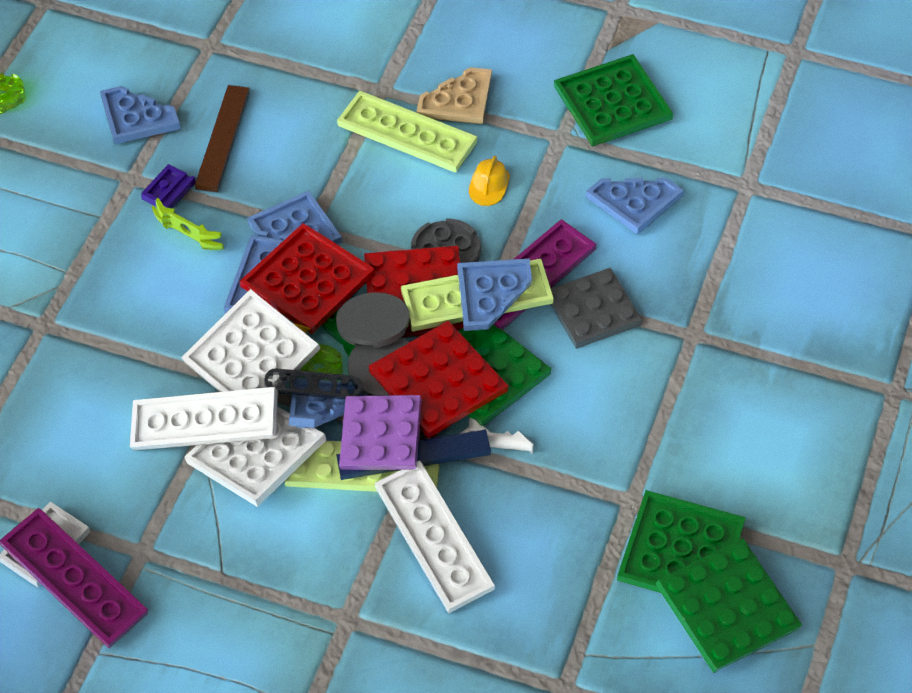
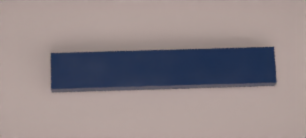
(438, 451)

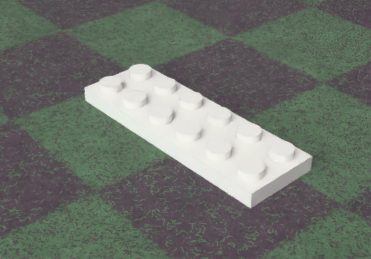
(204, 418)
(434, 537)

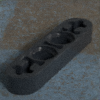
(313, 380)

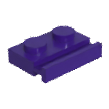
(168, 186)

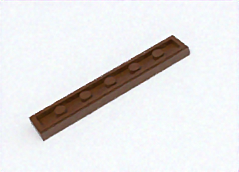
(222, 138)

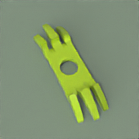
(170, 219)

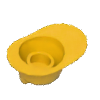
(489, 182)

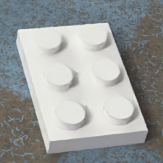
(71, 525)

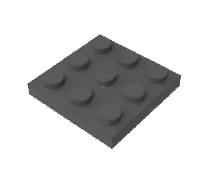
(594, 308)

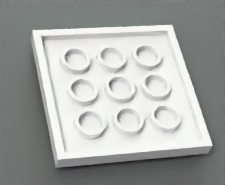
(248, 345)
(257, 466)

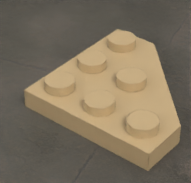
(458, 98)

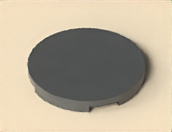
(449, 233)
(373, 319)
(359, 363)

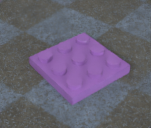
(380, 432)

